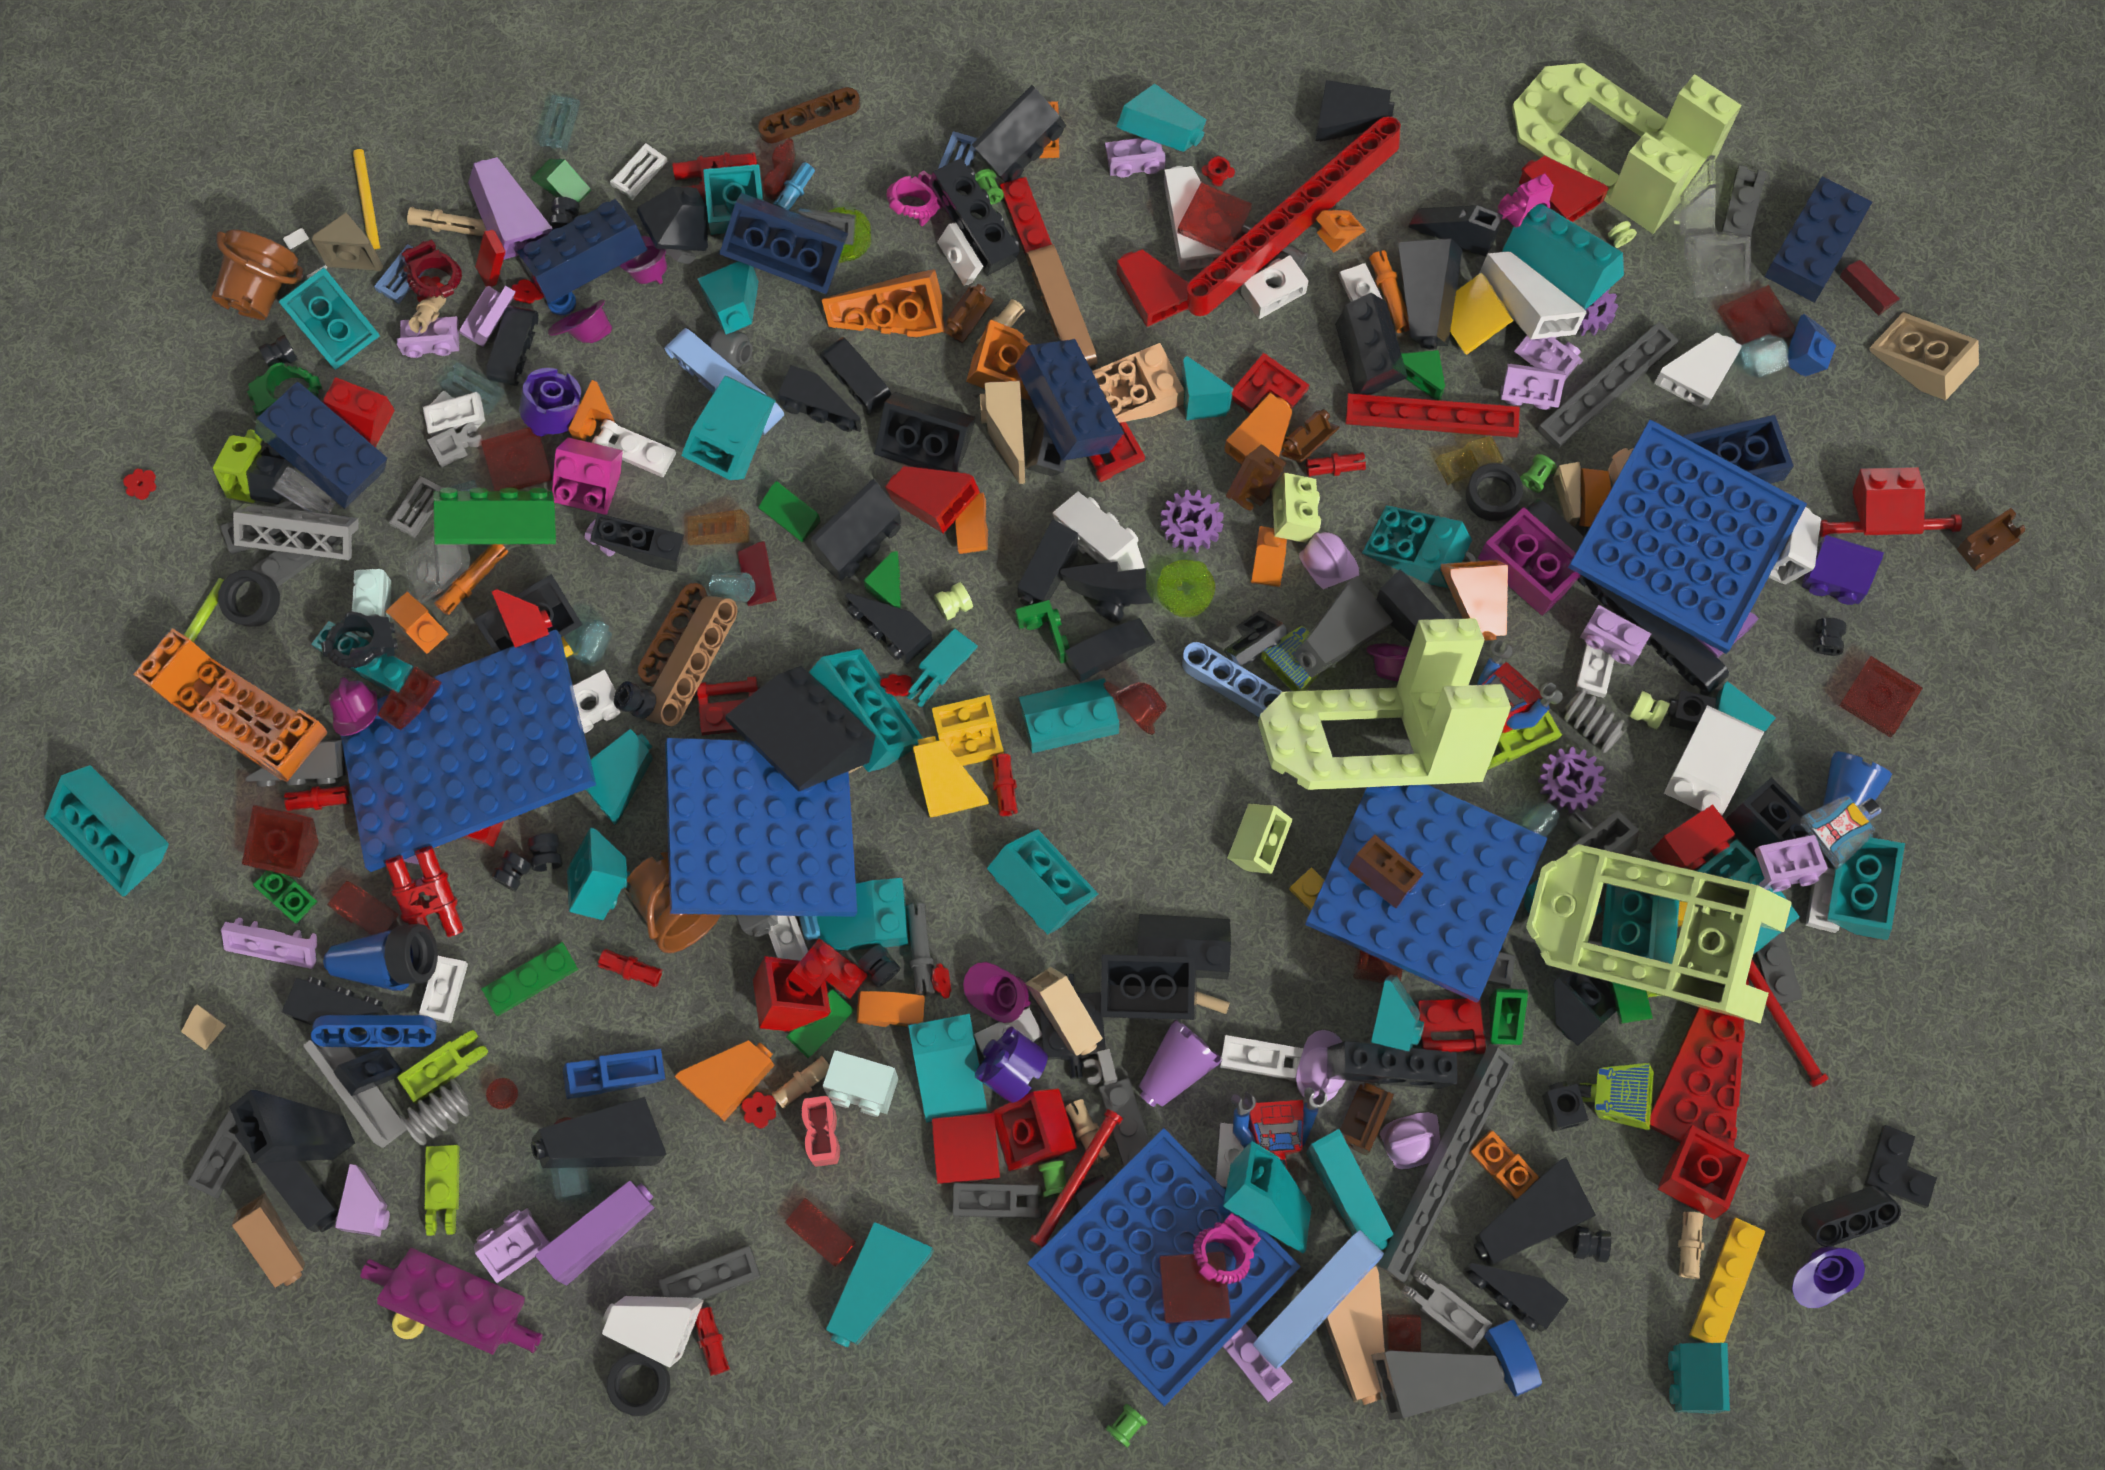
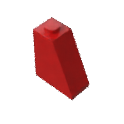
(1572, 191)
(1152, 286)
(932, 494)

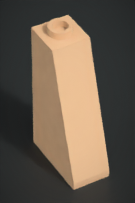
(1357, 1334)

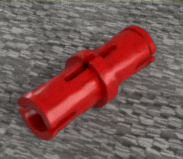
(1335, 464)
(1004, 785)
(316, 798)
(630, 968)
(711, 1342)

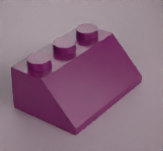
(1534, 560)

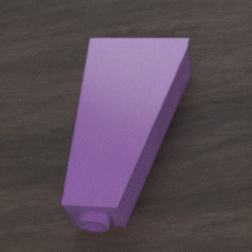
(506, 206)
(595, 1232)

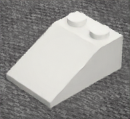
(1713, 761)

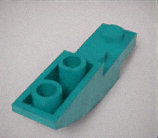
(384, 671)

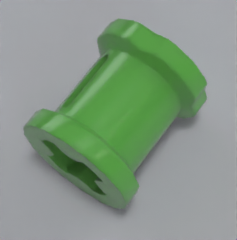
(989, 185)
(1538, 467)
(1053, 1178)
(1126, 1425)

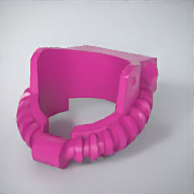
(914, 187)
(1528, 196)
(1234, 1235)

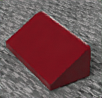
(1869, 287)
(756, 563)

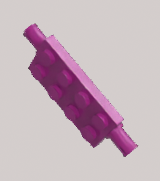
(452, 1302)

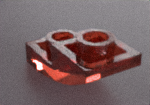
(783, 162)
(405, 705)
(362, 908)
(820, 1232)
(1404, 1332)

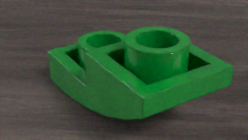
(285, 894)
(1631, 1003)
(813, 1035)

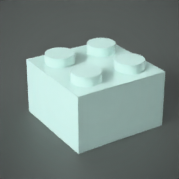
(860, 1083)

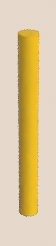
(366, 198)

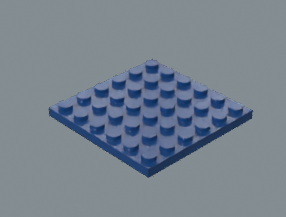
(1687, 536)
(752, 840)
(1460, 906)
(1110, 1267)

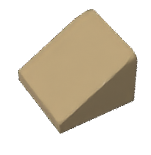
(202, 1027)

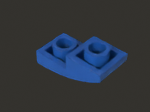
(1515, 1357)

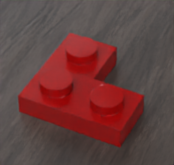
(1265, 378)
(827, 964)

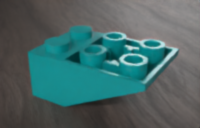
(729, 429)
(1418, 543)
(1741, 865)
(1268, 1196)

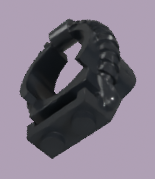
(376, 626)

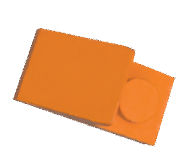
(1338, 228)
(591, 407)
(1269, 558)
(417, 622)

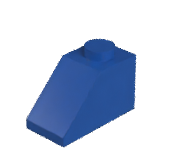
(1810, 347)

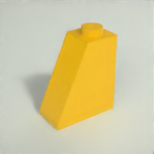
(944, 779)

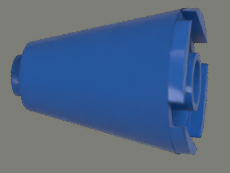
(1854, 778)
(363, 962)

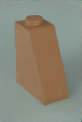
(269, 1241)

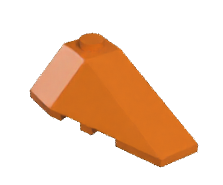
(898, 305)
(997, 356)

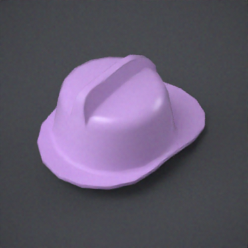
(1328, 560)
(1313, 1065)
(1411, 1139)

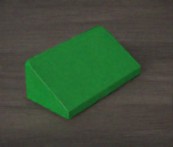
(789, 512)

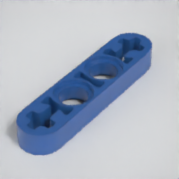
(373, 1025)

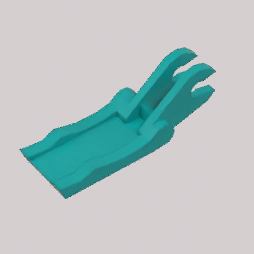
(941, 664)

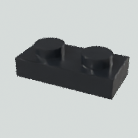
(367, 1071)

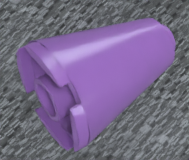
(1177, 1065)

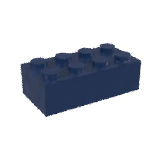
(1818, 239)
(783, 243)
(582, 250)
(1068, 399)
(320, 445)
(1750, 445)

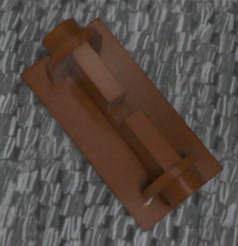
(967, 313)
(1302, 443)

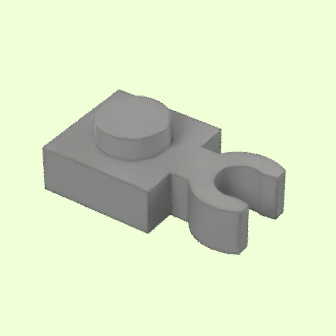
(450, 446)

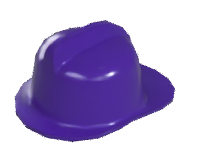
(1827, 1276)

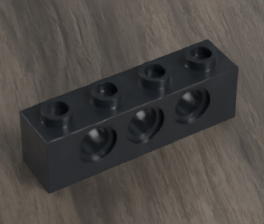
(959, 208)
(1391, 1066)

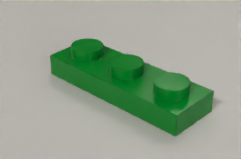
(529, 979)

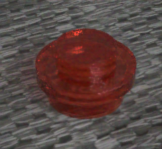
(502, 1093)

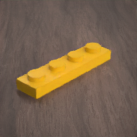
(1727, 1282)

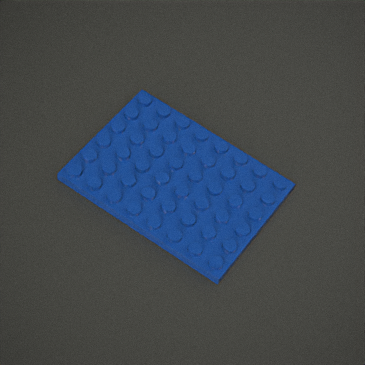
(479, 753)

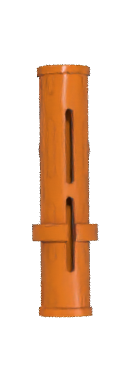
(1387, 282)
(470, 578)

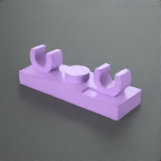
(269, 944)
(1255, 1367)

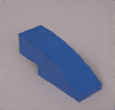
(613, 1073)

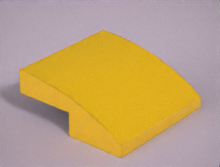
(1477, 314)
(969, 729)

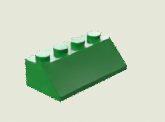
(494, 516)

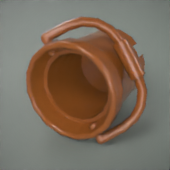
(252, 272)
(651, 897)

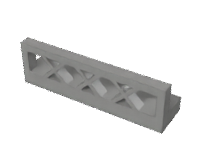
(294, 520)
(368, 1107)

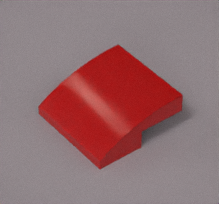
(965, 1148)

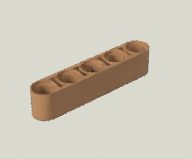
(1060, 300)
(692, 659)

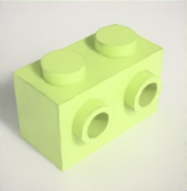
(1295, 507)
(1260, 838)

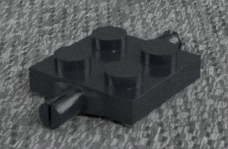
(1055, 1046)

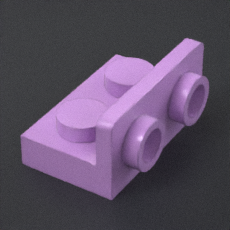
(1134, 156)
(486, 314)
(439, 338)
(1550, 354)
(1532, 386)
(1615, 636)
(1790, 863)
(510, 1244)

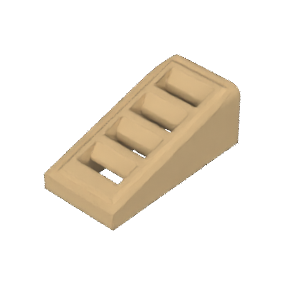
(1568, 487)

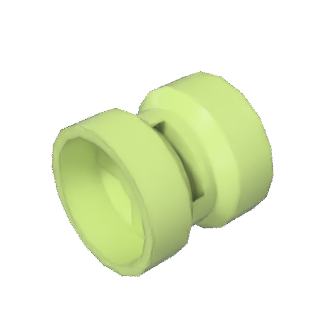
(951, 602)
(1642, 710)

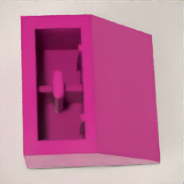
(586, 475)

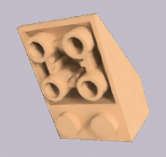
(1140, 384)

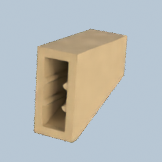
(1065, 1011)

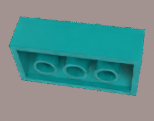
(1566, 255)
(857, 686)
(105, 829)

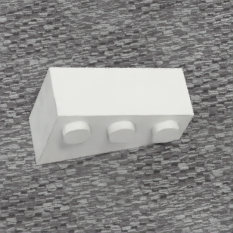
(1099, 532)

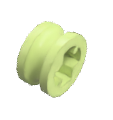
(1622, 234)

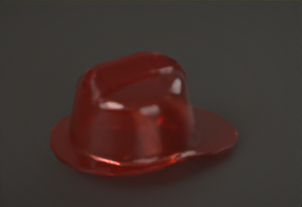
(1140, 702)

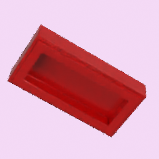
(490, 258)

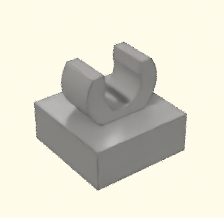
(1104, 1067)

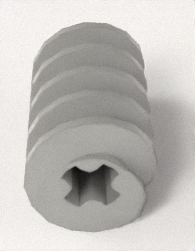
(1593, 720)
(437, 1113)

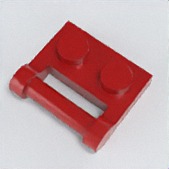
(1124, 455)
(713, 714)
(1452, 1016)

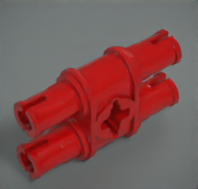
(695, 168)
(433, 883)

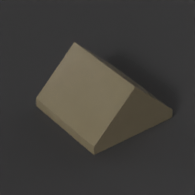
(346, 246)

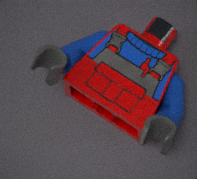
(1526, 701)
(1276, 1126)

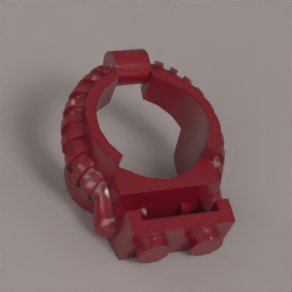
(426, 257)

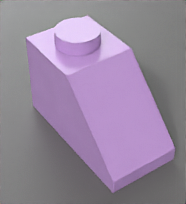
(361, 1205)

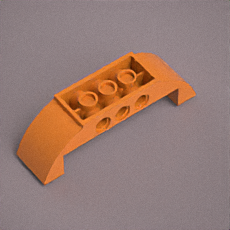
(230, 706)

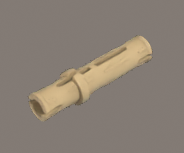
(451, 222)

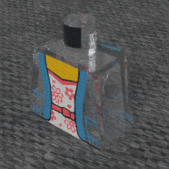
(1841, 827)

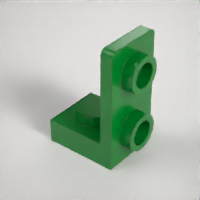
(1033, 618)

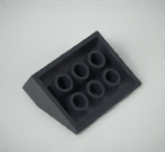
(802, 729)

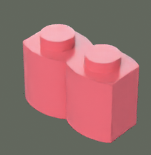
(820, 1140)

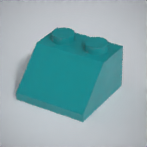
(723, 189)
(595, 877)
(1700, 1377)

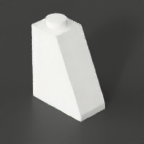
(1700, 370)
(1800, 550)
(653, 1325)

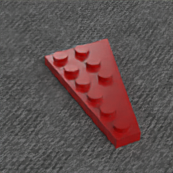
(1703, 1079)

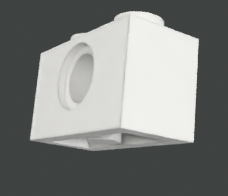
(1265, 299)
(597, 689)

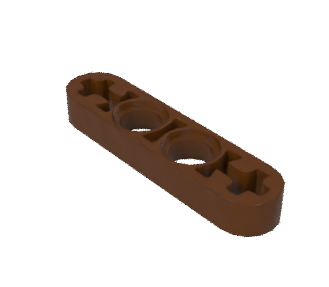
(807, 111)
(670, 633)

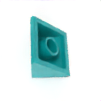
(1204, 392)

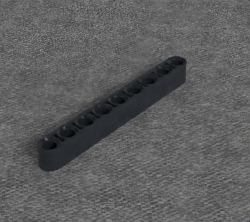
(1672, 644)

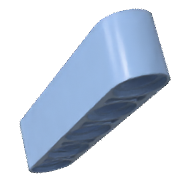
(710, 367)
(1236, 678)
(1318, 1299)

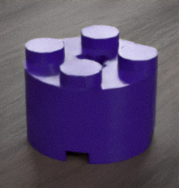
(549, 401)
(1011, 1065)

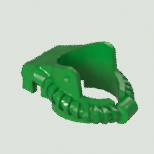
(263, 386)

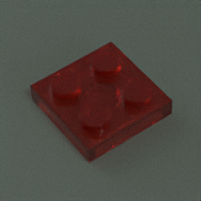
(1214, 218)
(1757, 316)
(516, 460)
(1880, 696)
(1188, 1293)

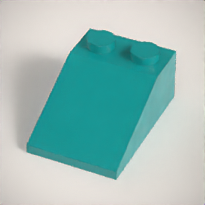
(329, 318)
(878, 919)
(947, 1067)

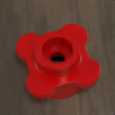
(1221, 164)

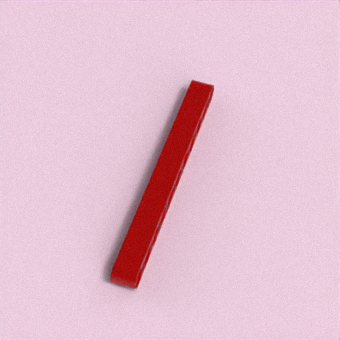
(1293, 216)

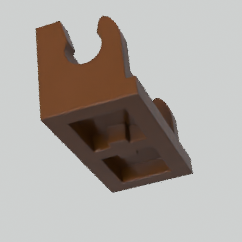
(1256, 478)
(1991, 540)
(1385, 871)
(1365, 1117)

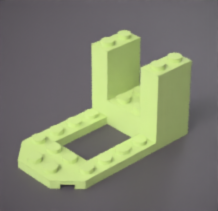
(1658, 163)
(1445, 718)
(1712, 943)

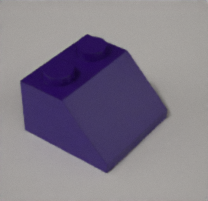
(1842, 570)

